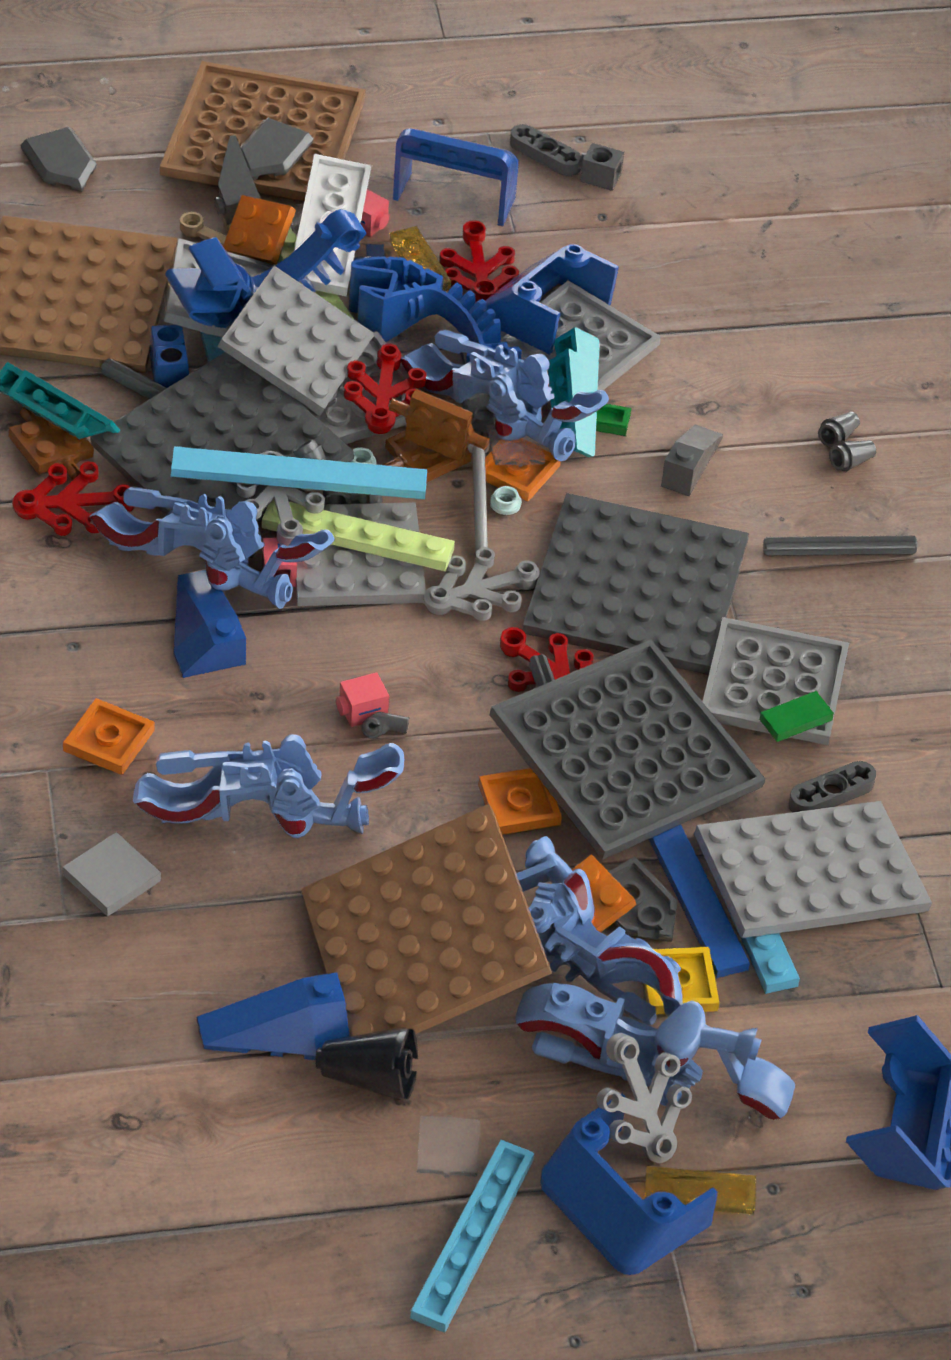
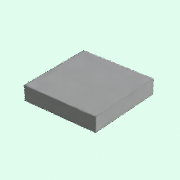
(111, 874)

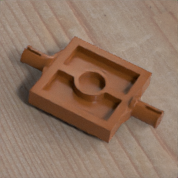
(438, 425)
(48, 444)
(417, 456)

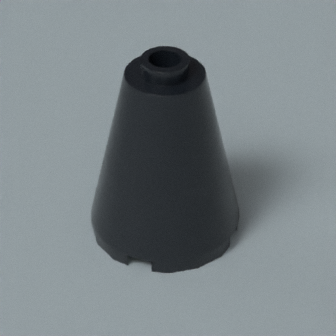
(372, 1061)

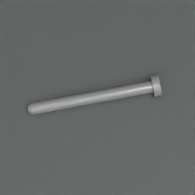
(480, 505)

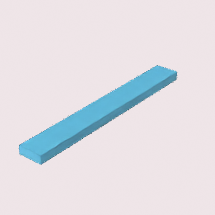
(299, 473)

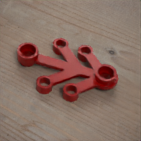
(473, 235)
(378, 416)
(67, 500)
(514, 644)

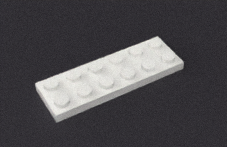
(331, 187)

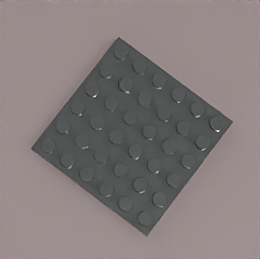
(212, 409)
(636, 578)
(626, 748)

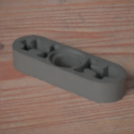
(529, 141)
(840, 777)

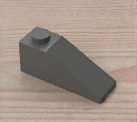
(233, 181)
(689, 459)

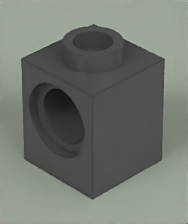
(601, 166)

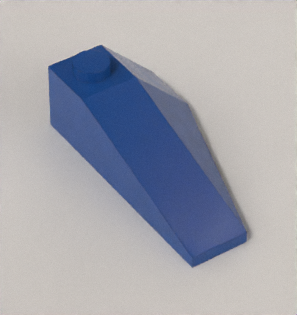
(205, 628)
(280, 1020)

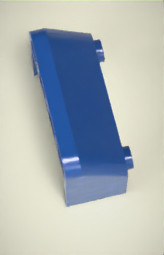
(457, 155)
(518, 300)
(919, 1137)
(608, 1211)

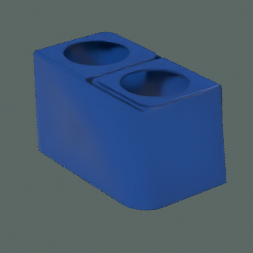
(163, 338)

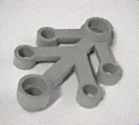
(288, 525)
(444, 597)
(646, 1100)

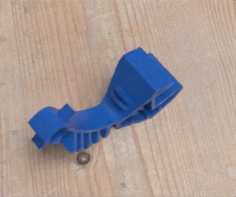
(222, 288)
(398, 293)

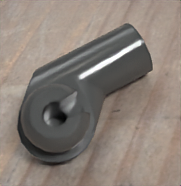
(383, 722)

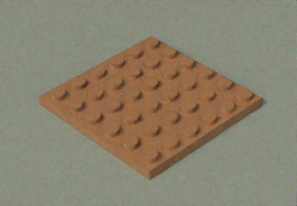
(236, 101)
(80, 292)
(427, 927)

